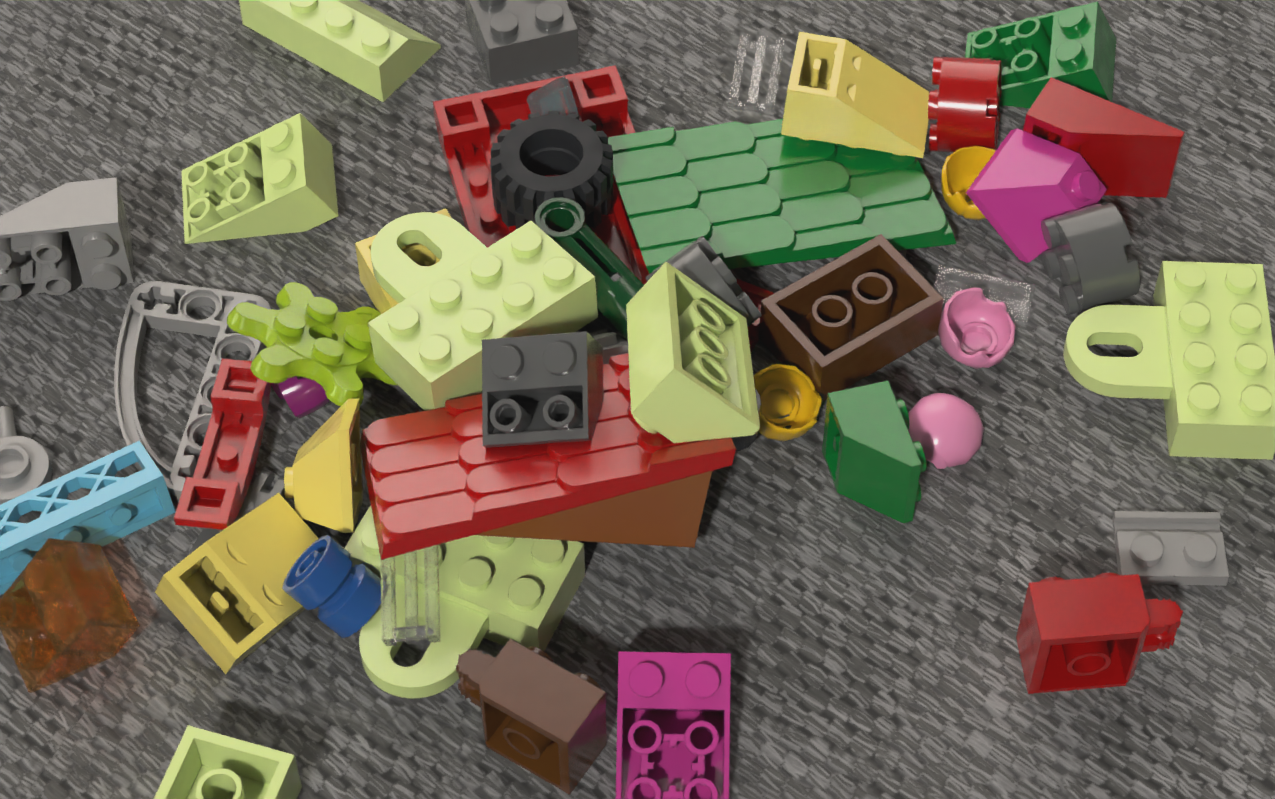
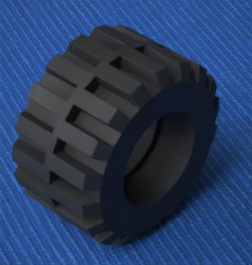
(551, 147)

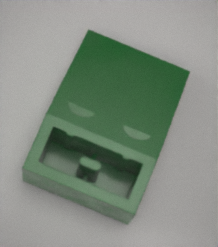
(1064, 45)

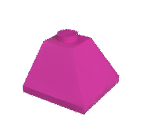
(1031, 183)

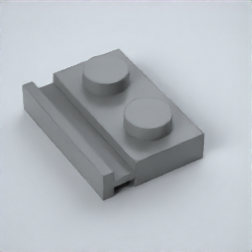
(1171, 547)

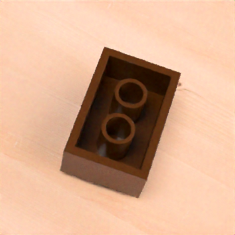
(851, 316)

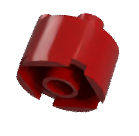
(964, 103)

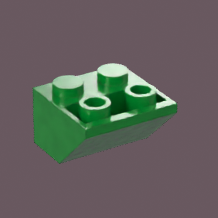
(872, 450)

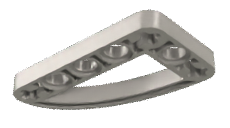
(128, 354)

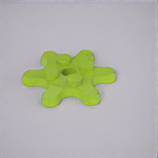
(311, 342)

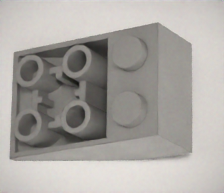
(66, 241)

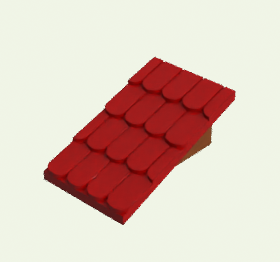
(624, 486)

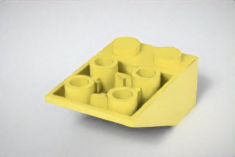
(853, 99)
(233, 582)

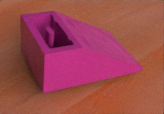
(673, 725)

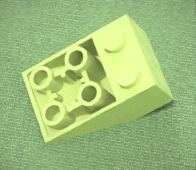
(262, 185)

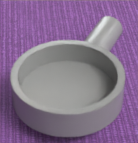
(22, 460)

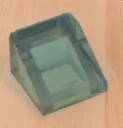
(553, 97)

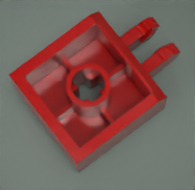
(1090, 631)

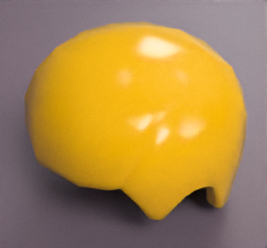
(958, 175)
(785, 392)

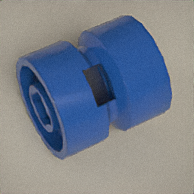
(327, 580)

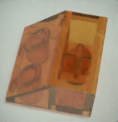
(64, 613)

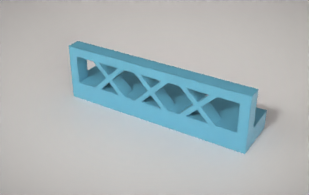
(103, 516)

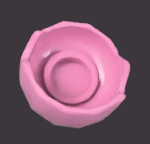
(976, 329)
(946, 429)

